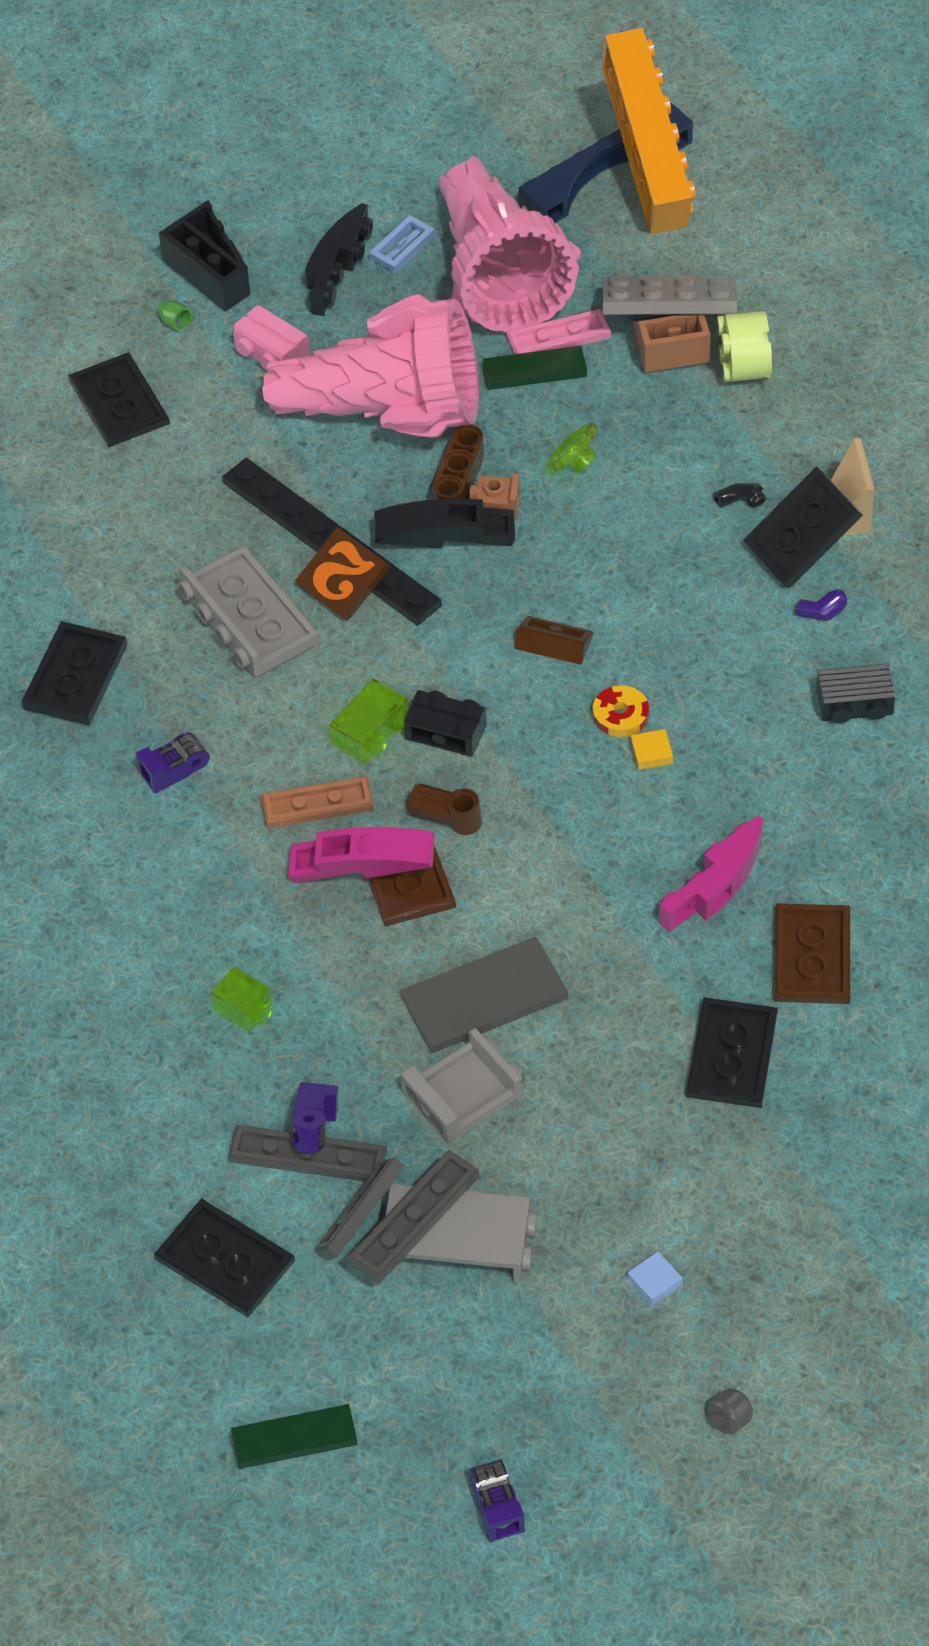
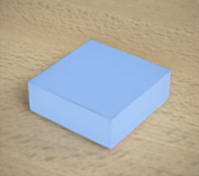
(655, 1278)

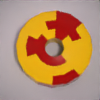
(624, 723)

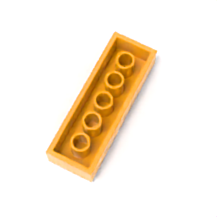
(647, 131)

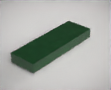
(535, 367)
(294, 1436)

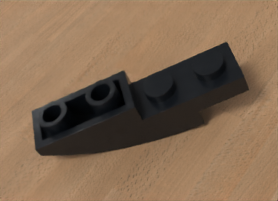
(335, 253)
(441, 520)

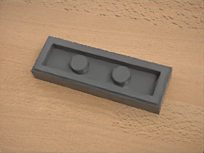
(359, 1208)

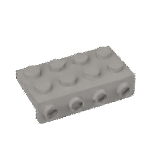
(669, 295)
(248, 611)

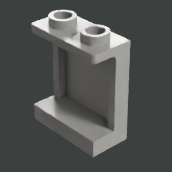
(463, 1087)

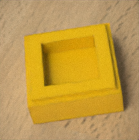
(651, 749)

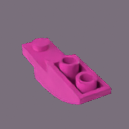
(362, 850)
(724, 872)

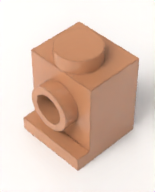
(498, 492)

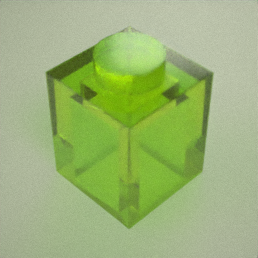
(242, 999)

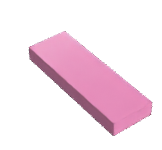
(560, 333)

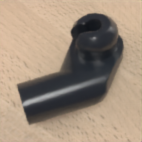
(739, 491)

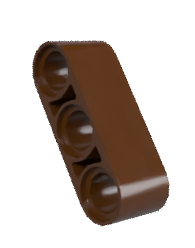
(460, 464)

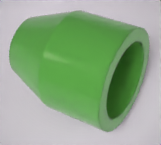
(173, 310)

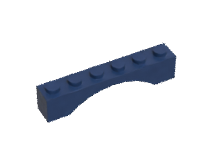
(558, 187)

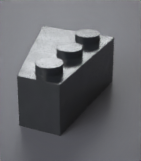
(206, 256)

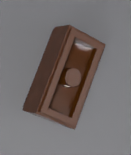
(553, 639)

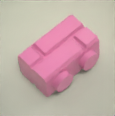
(268, 338)

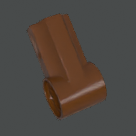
(455, 808)

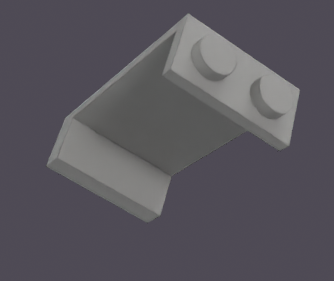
(478, 1231)

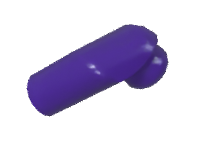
(825, 608)

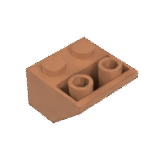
(671, 341)

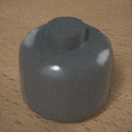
(730, 1411)

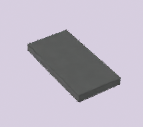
(484, 994)

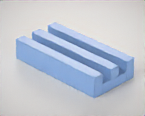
(406, 247)

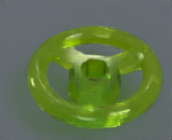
(574, 450)

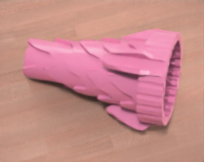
(508, 261)
(409, 370)

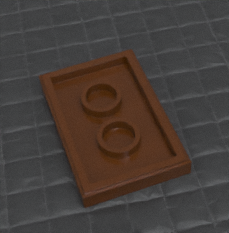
(812, 953)

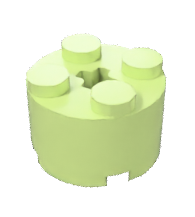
(744, 346)

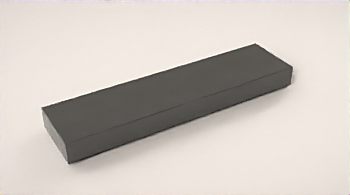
(275, 1150)
(413, 1217)

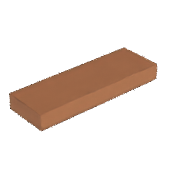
(317, 802)

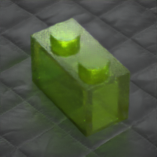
(369, 721)

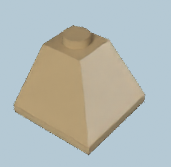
(857, 485)

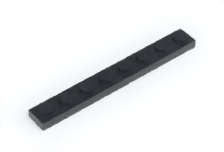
(315, 528)

